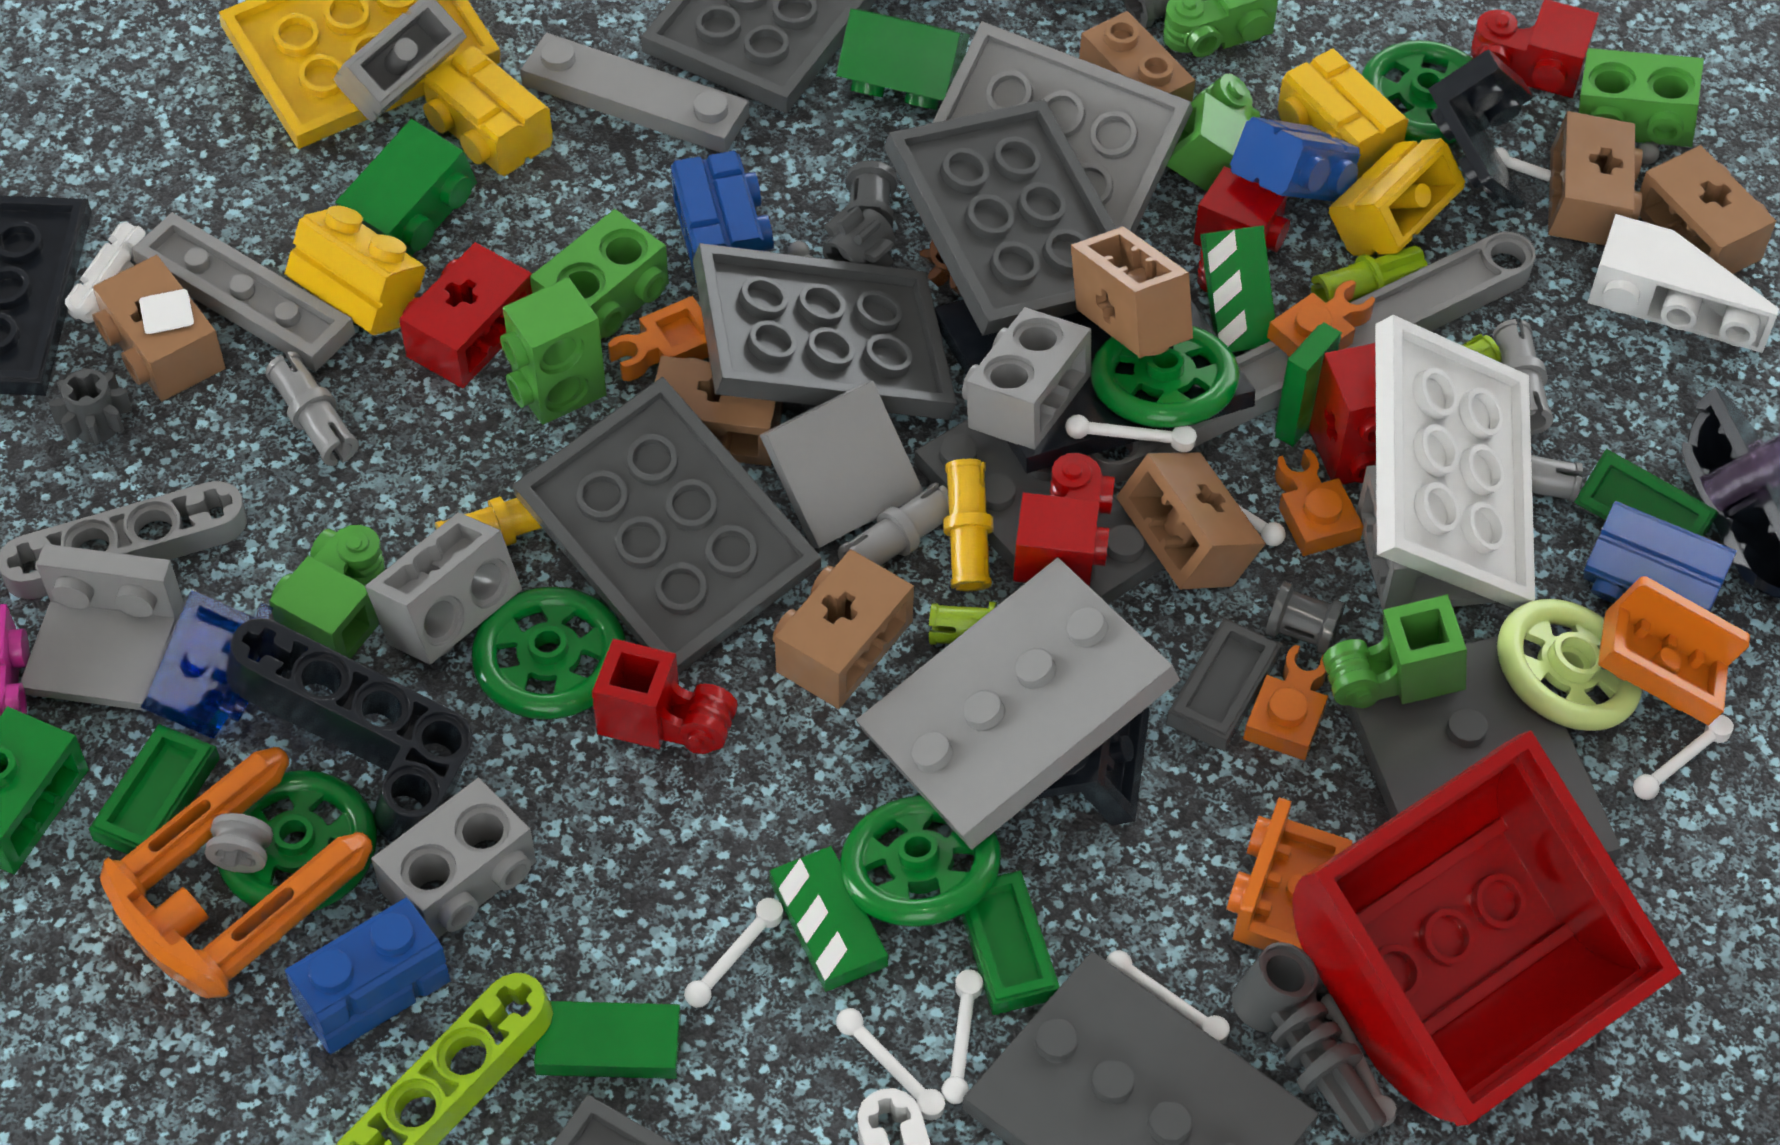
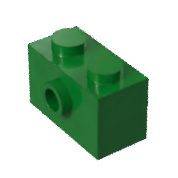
(900, 56)
(411, 186)
(36, 779)

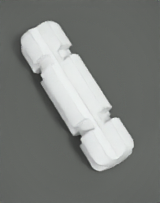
(108, 262)

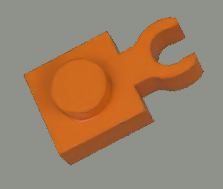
(1300, 320)
(666, 332)
(1314, 510)
(1288, 709)

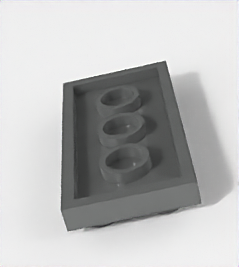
(1128, 554)

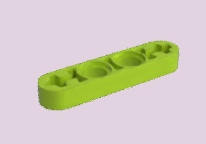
(453, 1092)

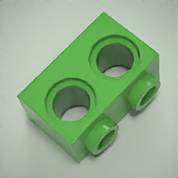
(1644, 89)
(612, 267)
(553, 351)

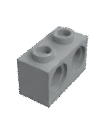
(1028, 378)
(444, 588)
(444, 851)

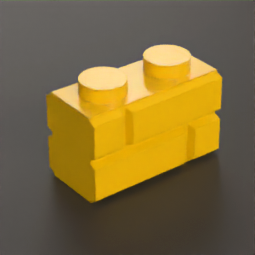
(1343, 104)
(487, 111)
(1397, 197)
(354, 268)

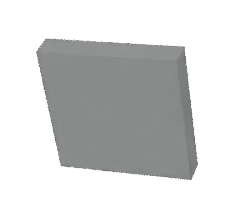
(841, 464)

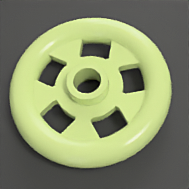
(1566, 663)

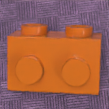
(1671, 648)
(1284, 856)

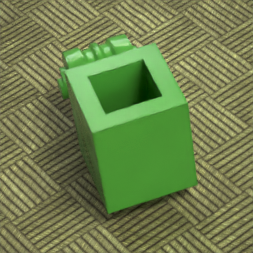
(1207, 24)
(1213, 131)
(328, 590)
(1416, 659)

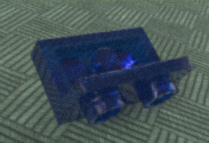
(191, 673)

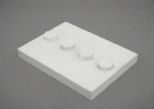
(1453, 463)

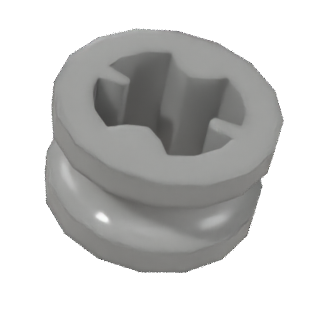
(238, 843)

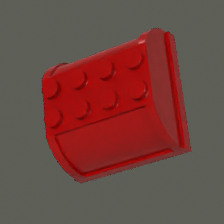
(1479, 935)

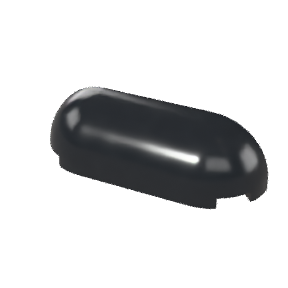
(1753, 522)

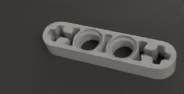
(121, 531)

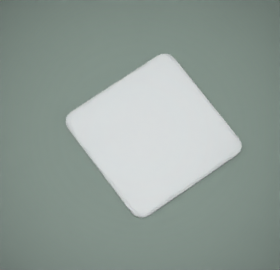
(166, 311)

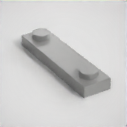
(635, 92)
(247, 292)

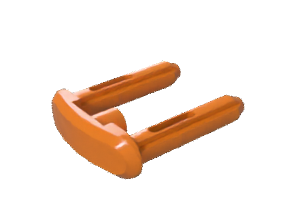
(163, 929)

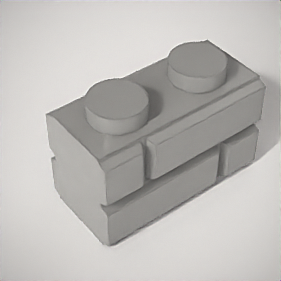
(399, 58)

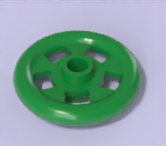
(1413, 85)
(1167, 378)
(509, 684)
(306, 792)
(917, 864)

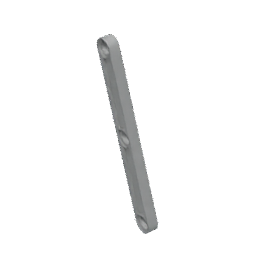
(1425, 298)

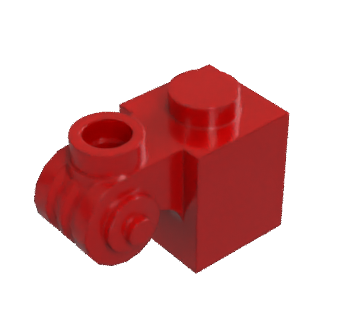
(1544, 55)
(1239, 204)
(1065, 520)
(643, 704)

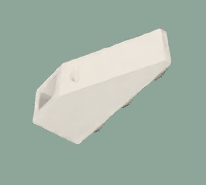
(1675, 284)

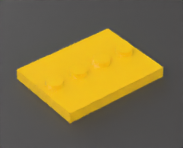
(302, 44)

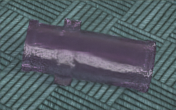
(1744, 474)

